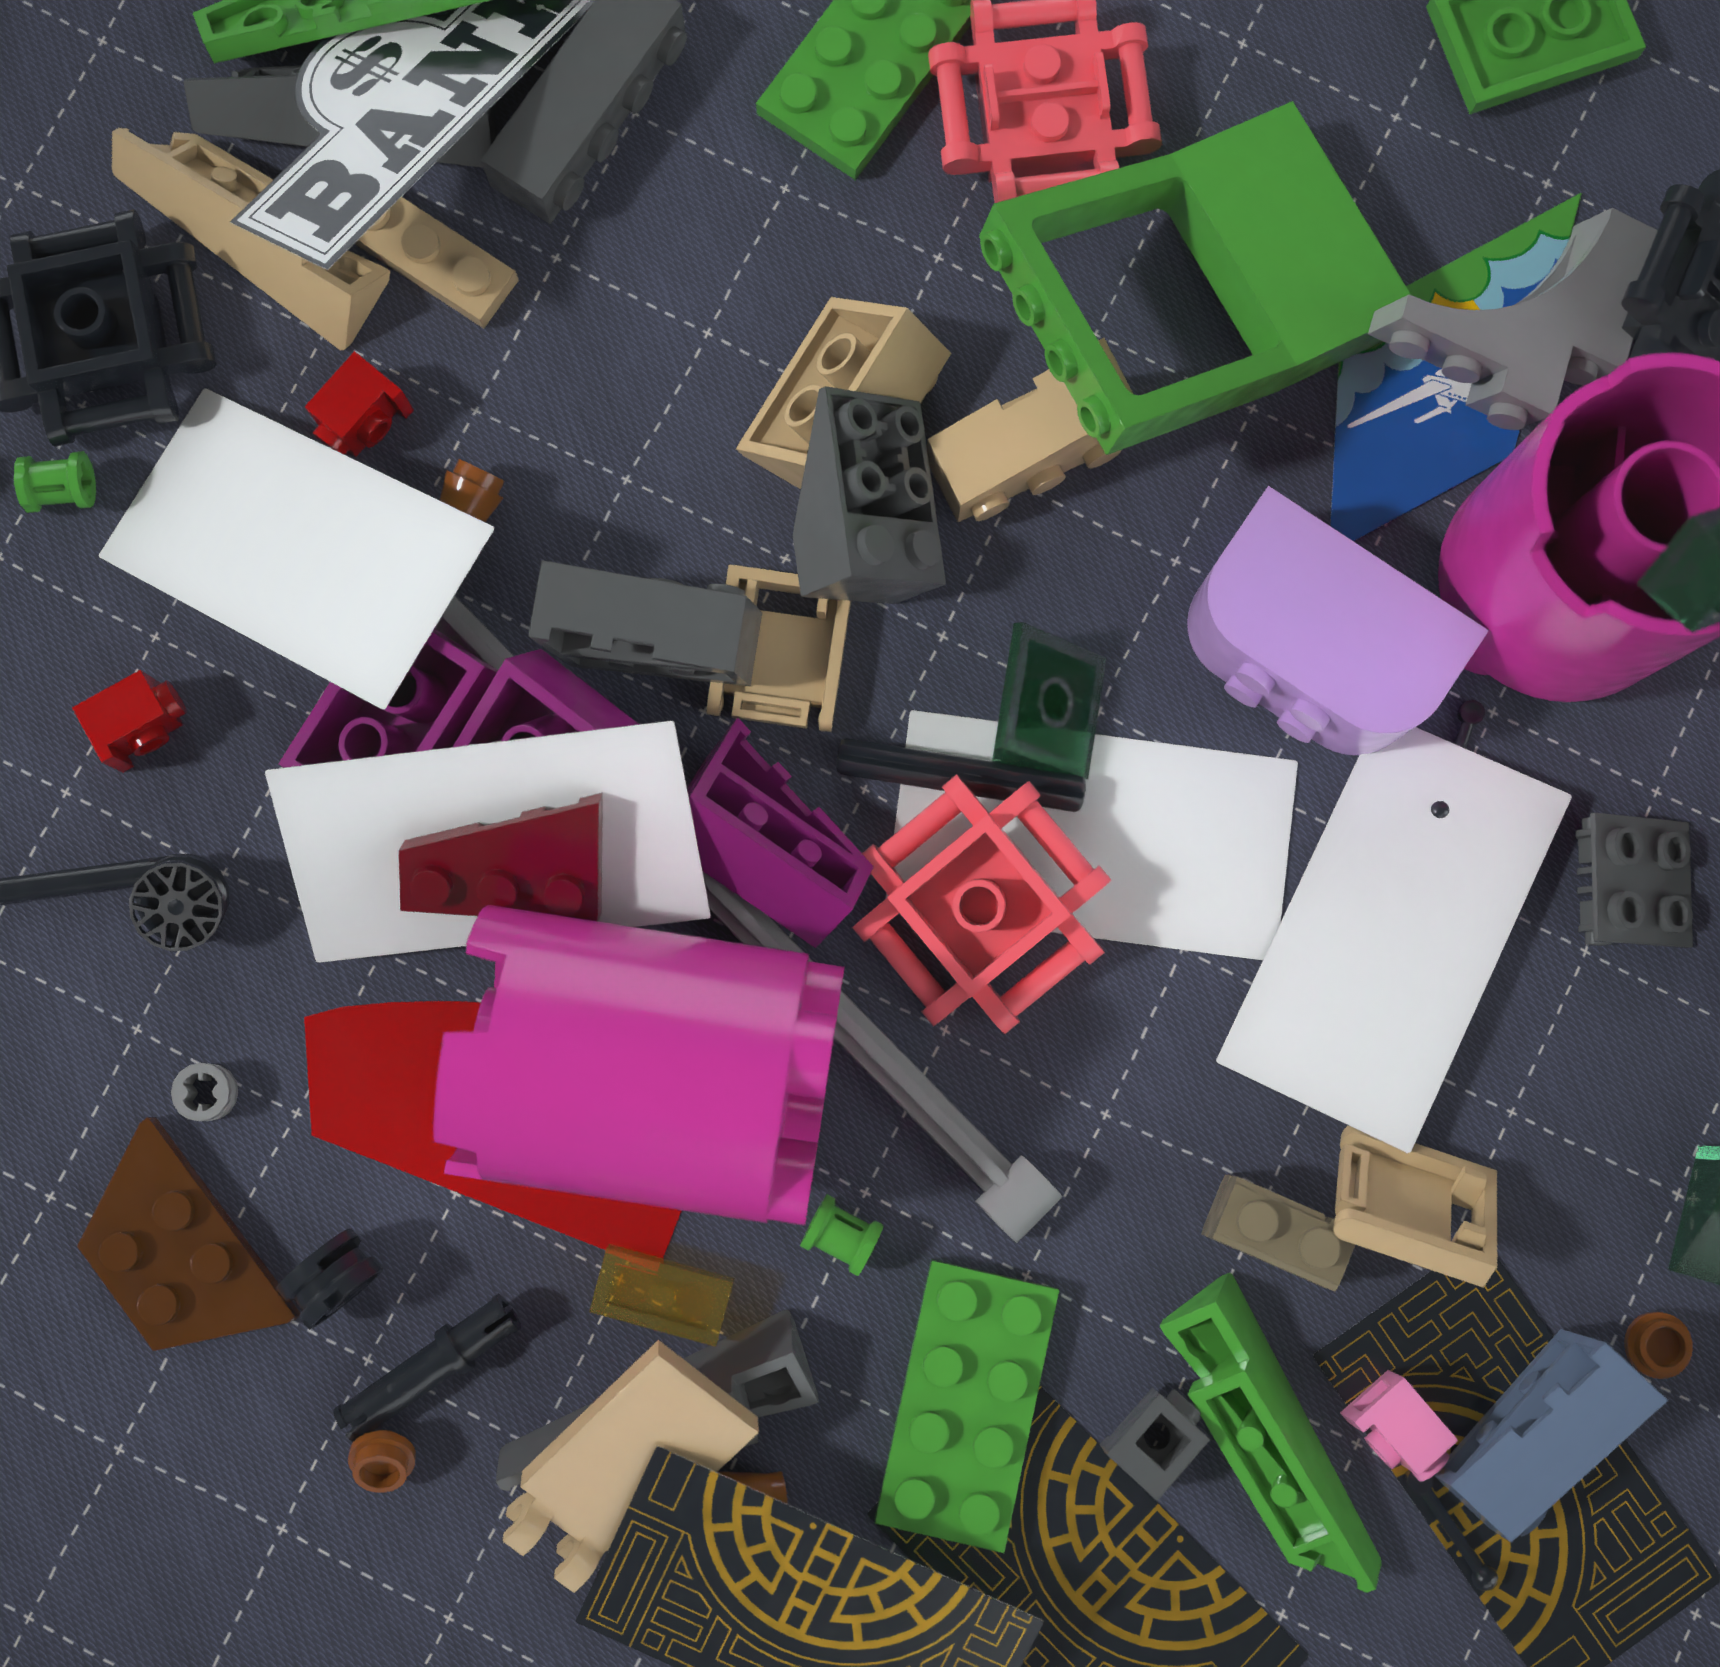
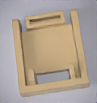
(794, 659)
(1404, 1202)

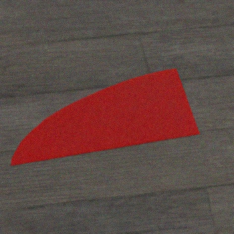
(377, 1094)

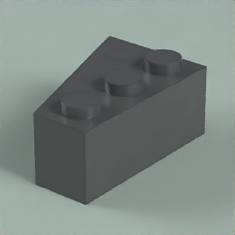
(645, 625)

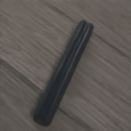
(935, 769)

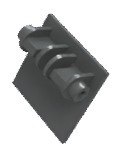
(1637, 881)

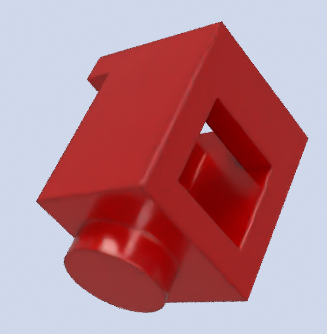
(356, 407)
(130, 718)

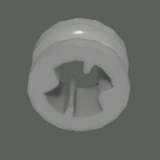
(184, 1092)

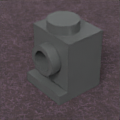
(1159, 1465)

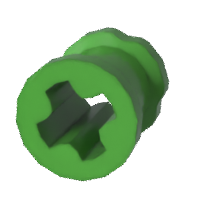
(54, 482)
(842, 1235)

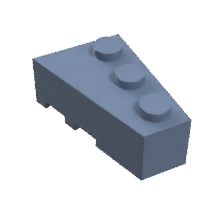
(1548, 1432)

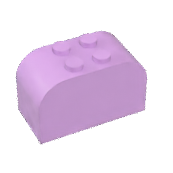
(1325, 632)

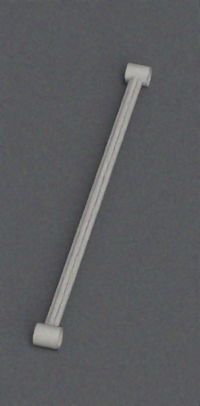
(1014, 1193)

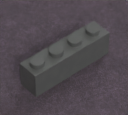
(583, 101)

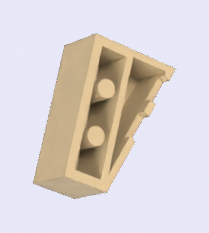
(1014, 448)

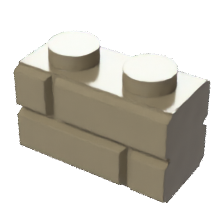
(1277, 1232)

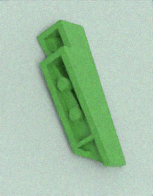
(1268, 1434)

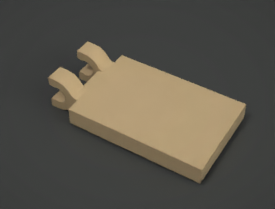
(599, 1459)

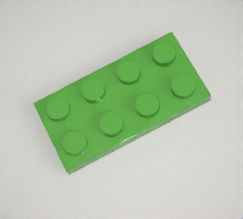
(859, 75)
(967, 1406)

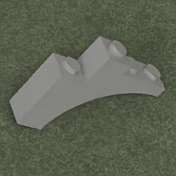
(1551, 336)

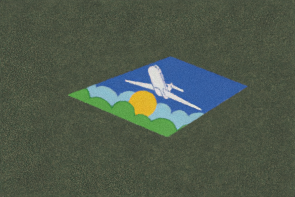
(1407, 425)

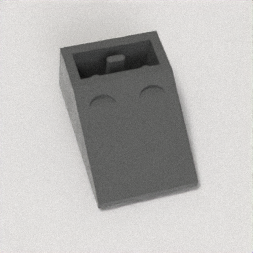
(867, 502)

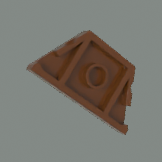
(176, 1252)

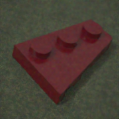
(525, 863)

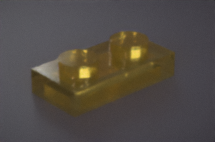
(662, 1295)

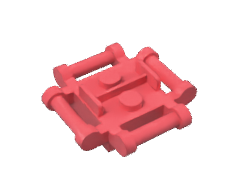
(1042, 97)
(981, 904)

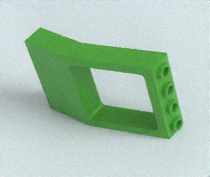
(1268, 235)

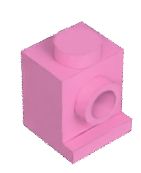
(1401, 1426)

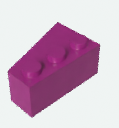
(769, 843)

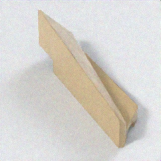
(205, 190)

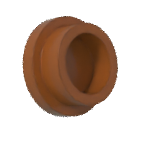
(1658, 1345)
(381, 1460)

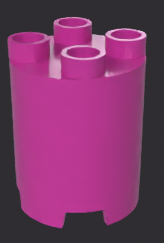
(1575, 521)
(641, 1067)

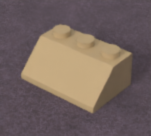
(848, 348)

